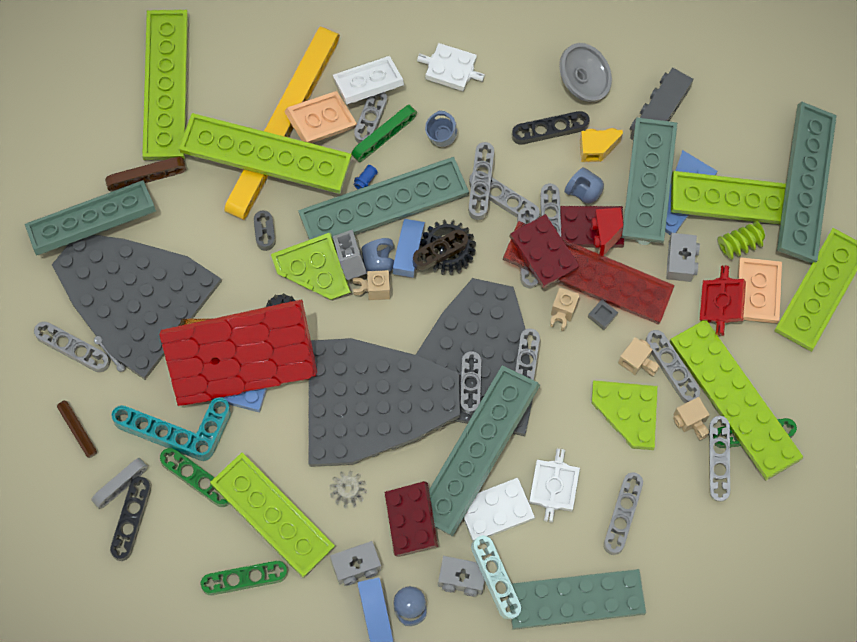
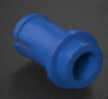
(365, 177)

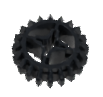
(460, 258)

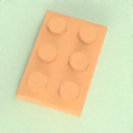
(320, 117)
(762, 289)

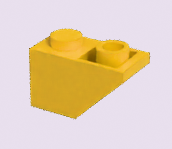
(598, 144)

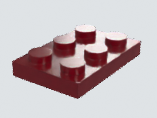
(577, 225)
(544, 251)
(411, 519)

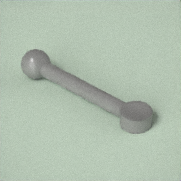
(120, 367)

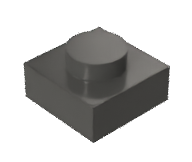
(602, 314)

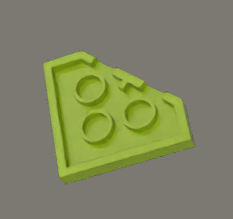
(313, 266)
(628, 410)

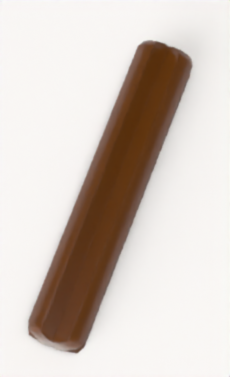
(77, 429)

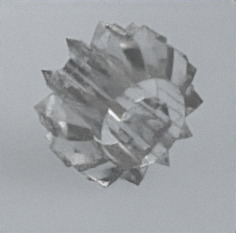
(355, 492)

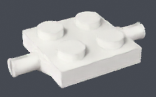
(451, 67)
(554, 485)

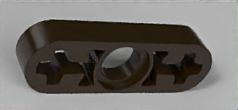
(444, 241)

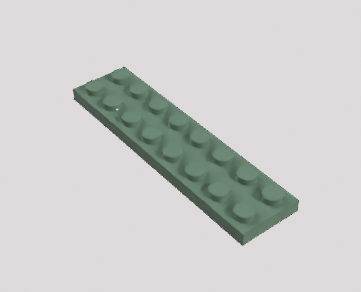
(807, 183)
(386, 200)
(479, 447)

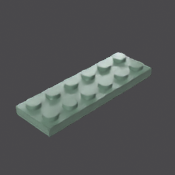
(649, 180)
(89, 217)
(578, 599)

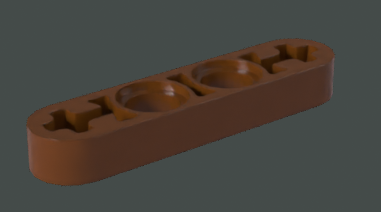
(146, 173)

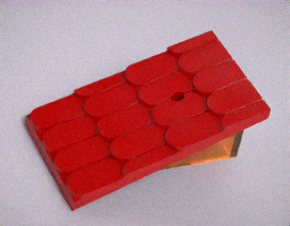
(238, 352)

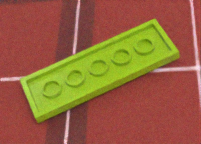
(727, 197)
(820, 291)
(272, 515)

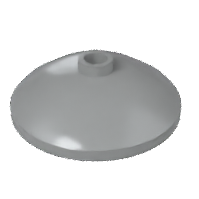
(585, 72)

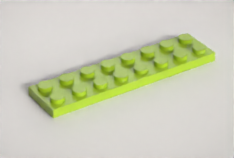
(165, 84)
(265, 153)
(736, 399)

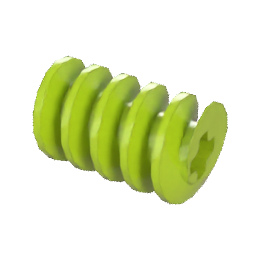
(741, 239)

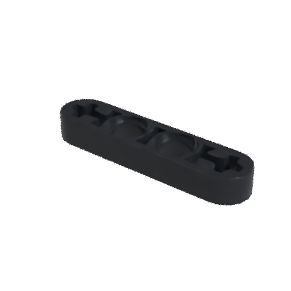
(551, 130)
(128, 518)

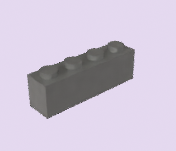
(667, 98)

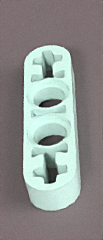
(499, 576)

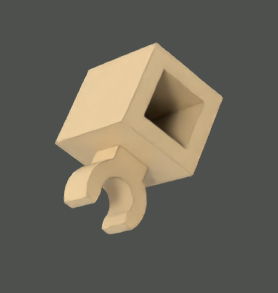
(376, 285)
(564, 307)
(637, 357)
(693, 416)

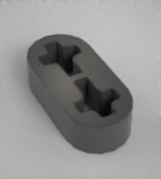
(259, 231)

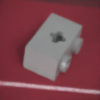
(680, 246)
(349, 255)
(364, 555)
(450, 573)

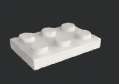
(368, 80)
(498, 510)

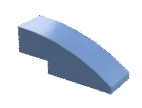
(408, 243)
(375, 610)

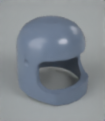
(444, 127)
(585, 186)
(378, 260)
(410, 603)

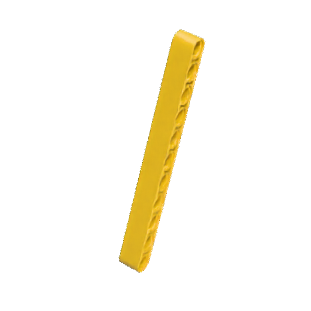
(298, 91)

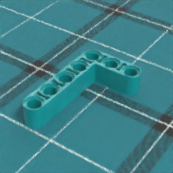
(175, 432)

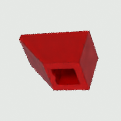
(608, 228)

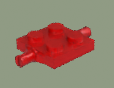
(722, 300)

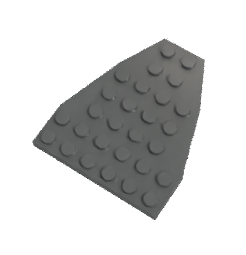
(132, 294)
(483, 321)
(374, 400)

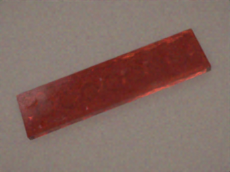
(609, 281)

